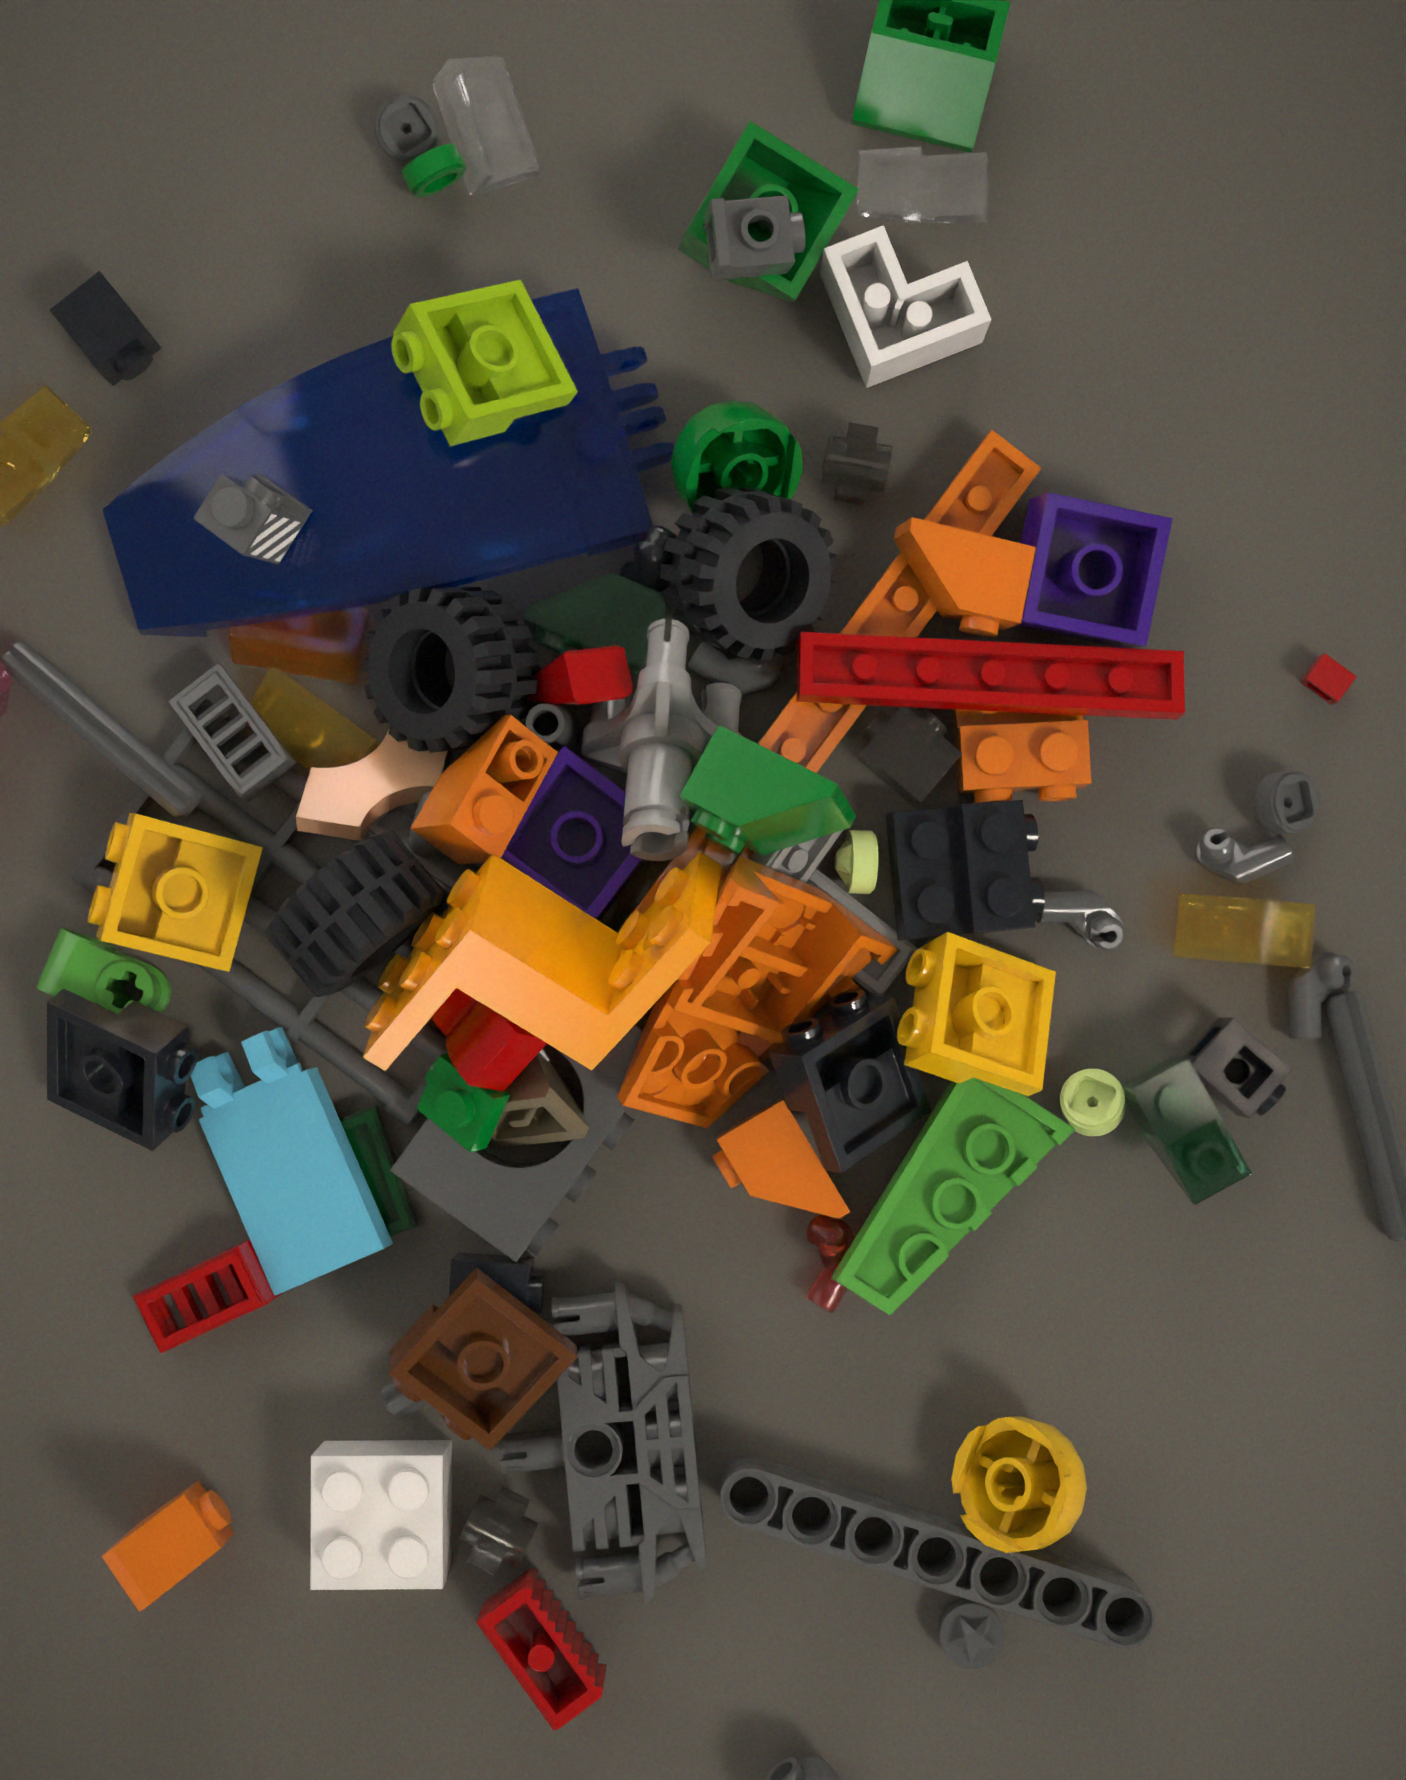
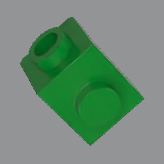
(461, 1110)

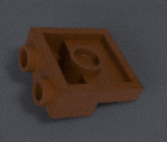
(479, 1359)

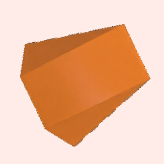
(770, 962)

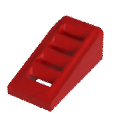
(584, 677)
(241, 1277)

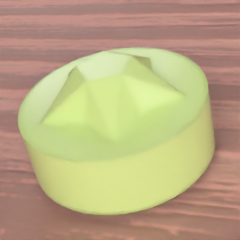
(858, 861)
(1092, 1102)

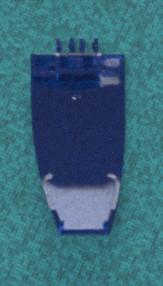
(389, 491)

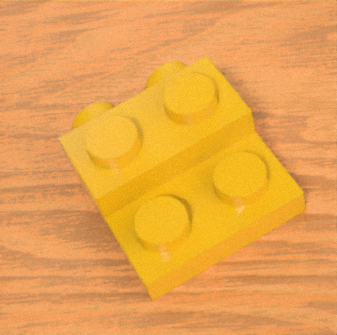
(175, 891)
(977, 1015)

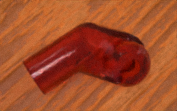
(833, 1242)

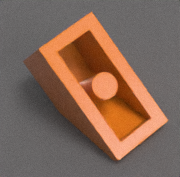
(968, 574)
(777, 1162)
(169, 1544)

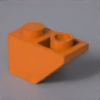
(485, 793)

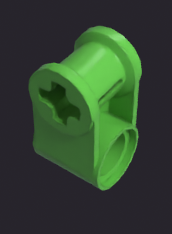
(101, 973)

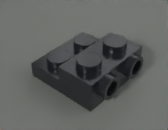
(963, 869)
(120, 1067)
(850, 1077)

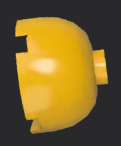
(1019, 1484)

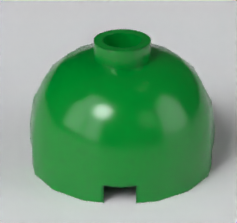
(735, 448)

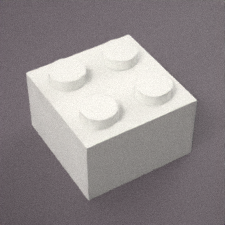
(381, 1515)

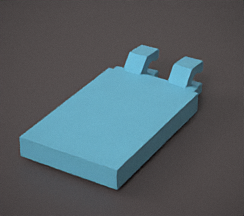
(287, 1163)

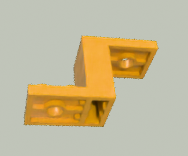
(544, 960)

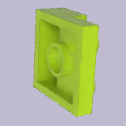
(480, 361)

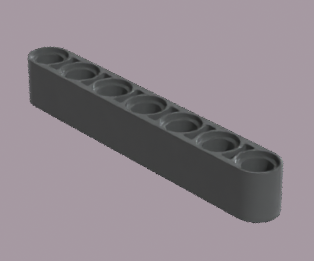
(957, 1573)

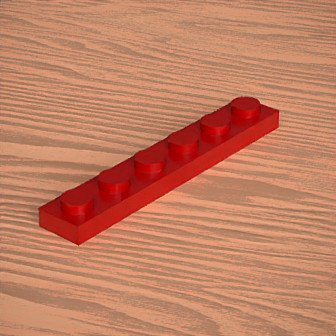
(990, 676)

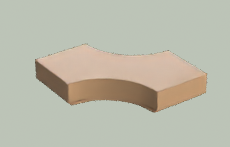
(353, 796)

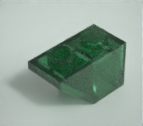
(598, 616)
(1185, 1128)

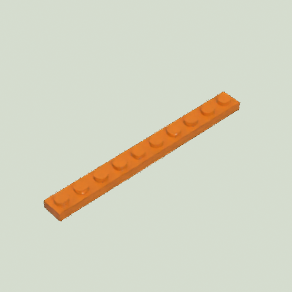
(895, 607)

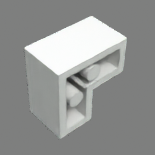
(896, 323)

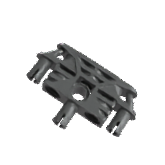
(663, 1442)

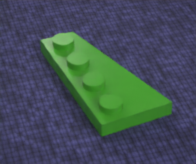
(955, 1172)

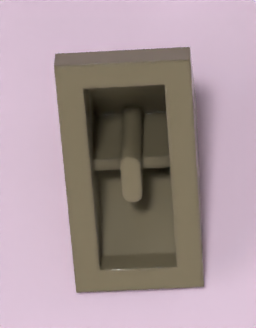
(539, 1109)

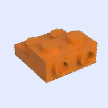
(1021, 754)

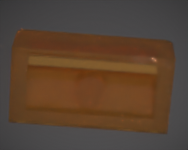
(309, 646)

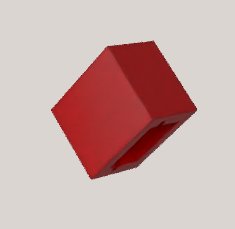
(1328, 679)

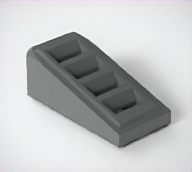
(262, 772)

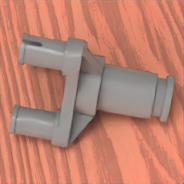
(659, 742)

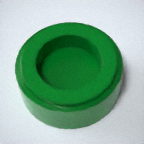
(434, 170)

